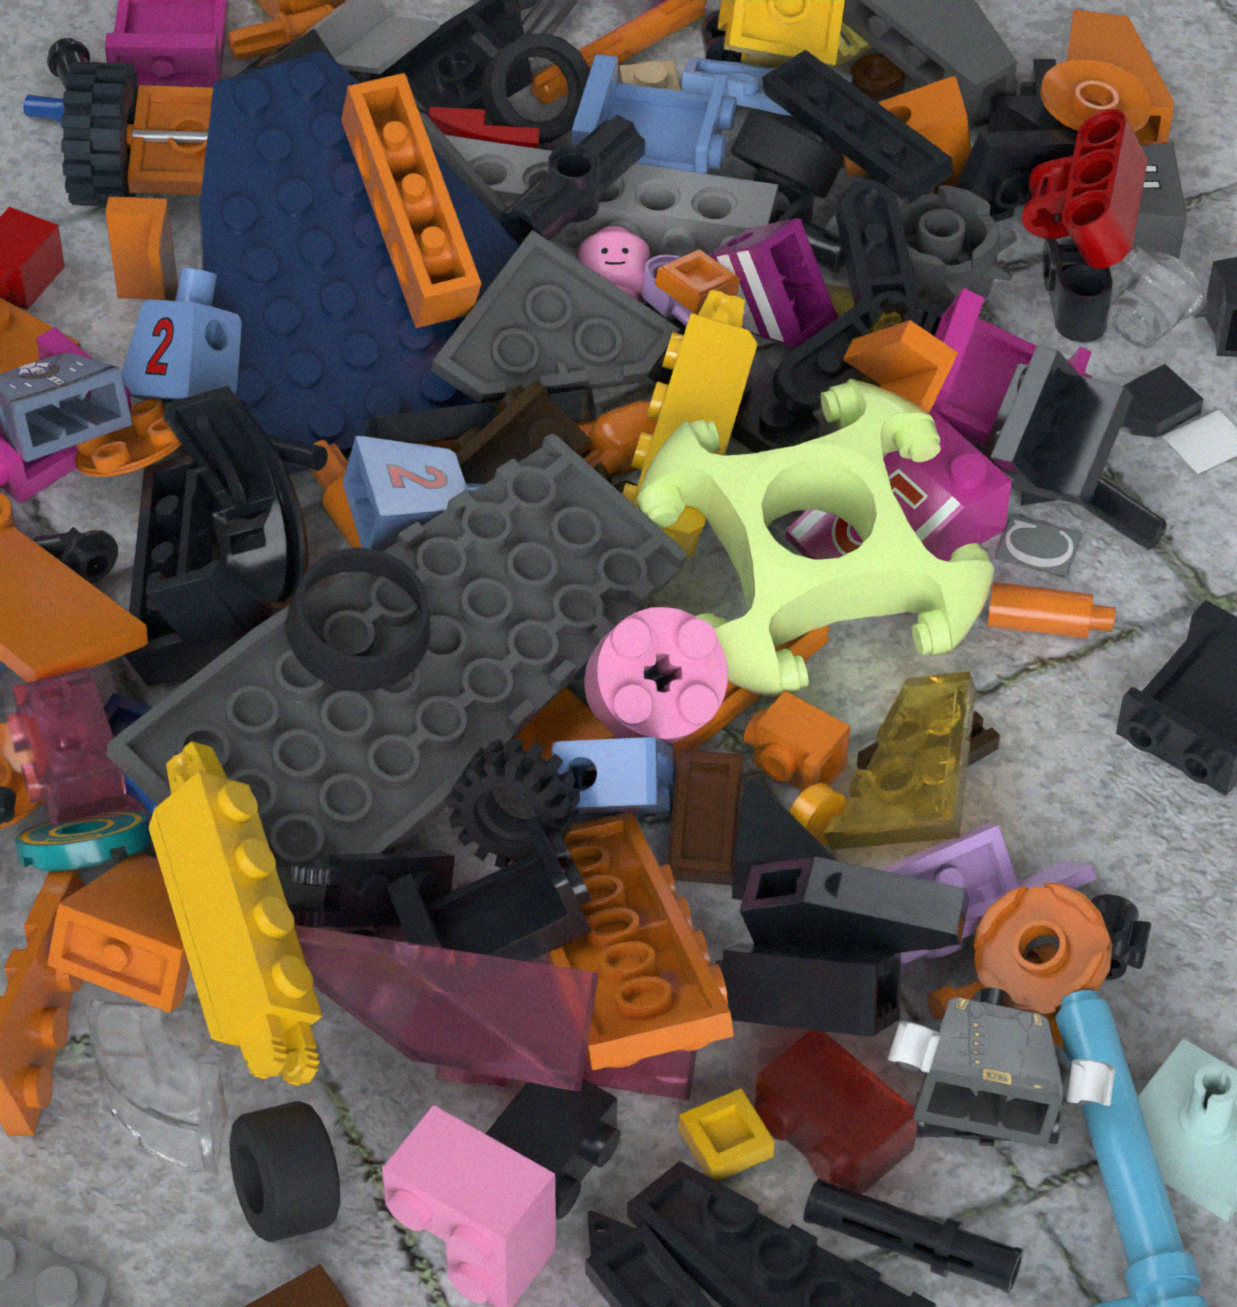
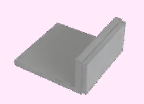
(367, 38)

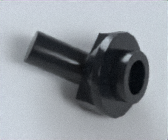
(86, 553)

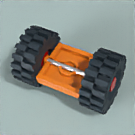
(131, 135)

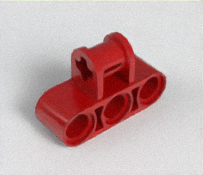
(1091, 191)

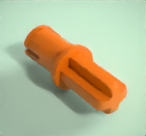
(266, 36)

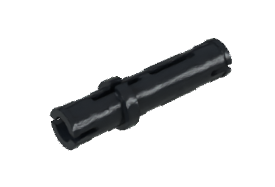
(914, 1235)

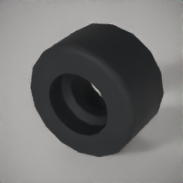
(284, 1171)

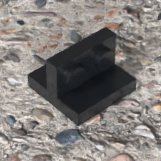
(1056, 428)

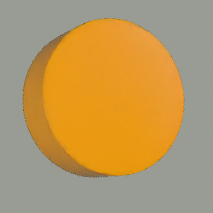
(816, 808)

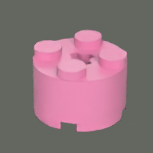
(681, 650)

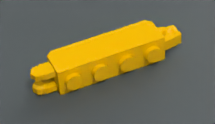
(705, 384)
(235, 918)

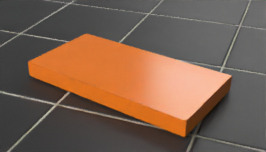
(54, 616)

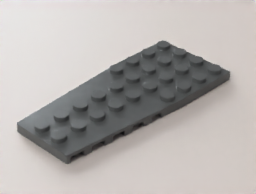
(517, 602)

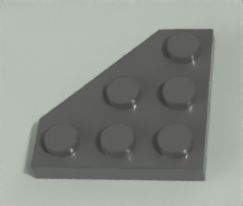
(552, 325)

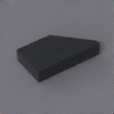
(1160, 402)

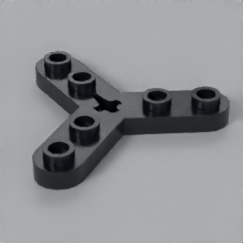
(879, 284)

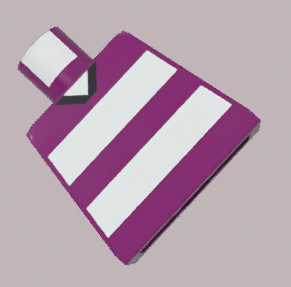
(779, 282)

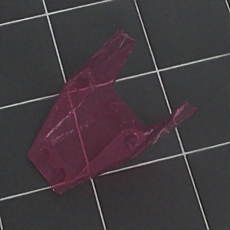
(479, 1014)

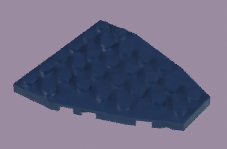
(309, 263)

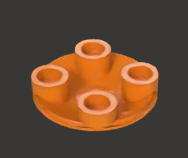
(129, 447)

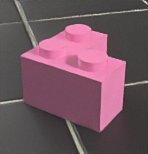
(480, 1200)

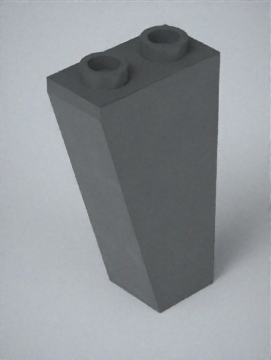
(938, 42)

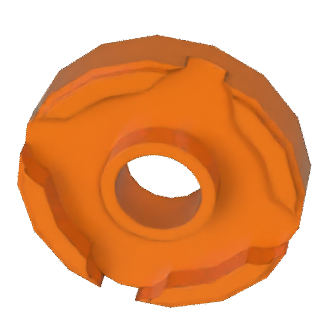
(1036, 912)

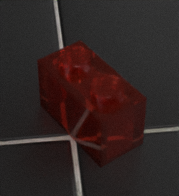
(835, 1112)

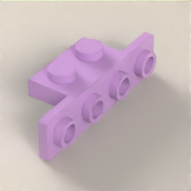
(986, 871)

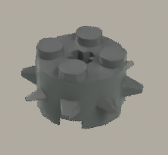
(953, 244)

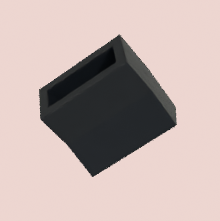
(1223, 303)

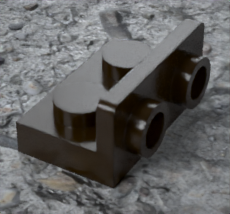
(515, 433)

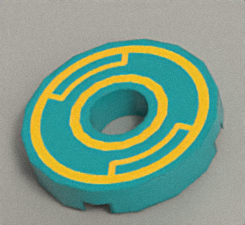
(82, 841)

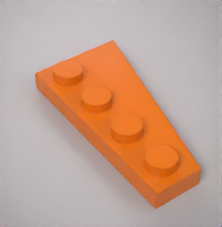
(34, 1012)

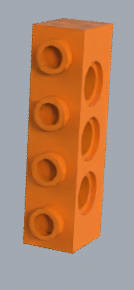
(410, 200)

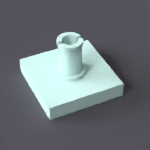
(1194, 1127)

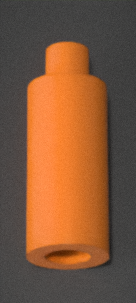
(1047, 611)

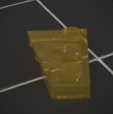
(918, 771)

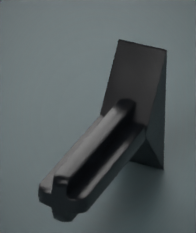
(1119, 512)

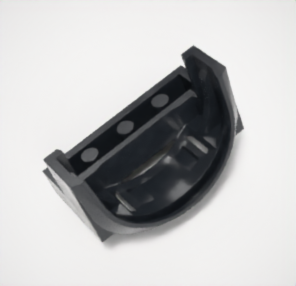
(180, 594)

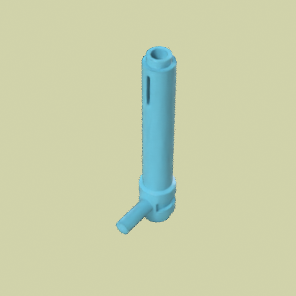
(1158, 1265)

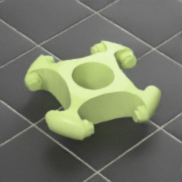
(838, 476)

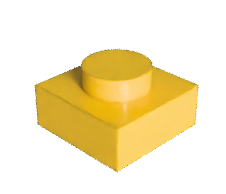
(726, 1135)

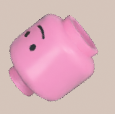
(617, 258)

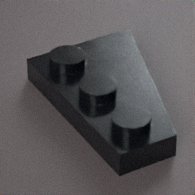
(1003, 162)

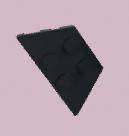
(452, 61)

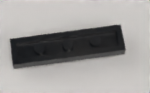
(858, 126)

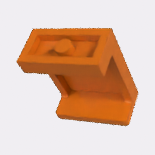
(123, 935)

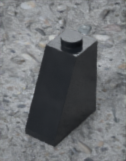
(813, 987)

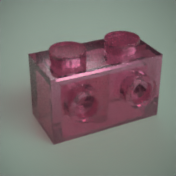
(66, 742)

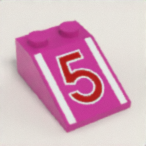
(946, 501)

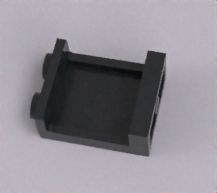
(1192, 704)
(507, 913)

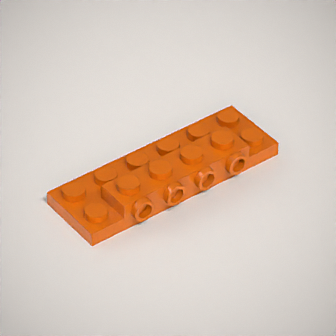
(651, 964)

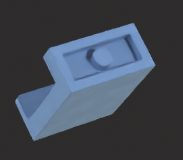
(677, 126)

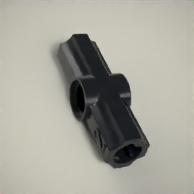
(575, 181)

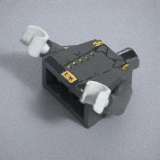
(995, 1070)

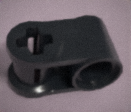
(1076, 292)

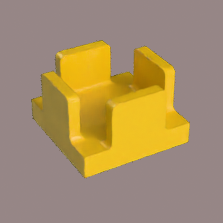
(780, 29)

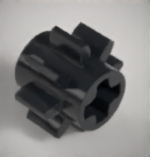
(1126, 933)

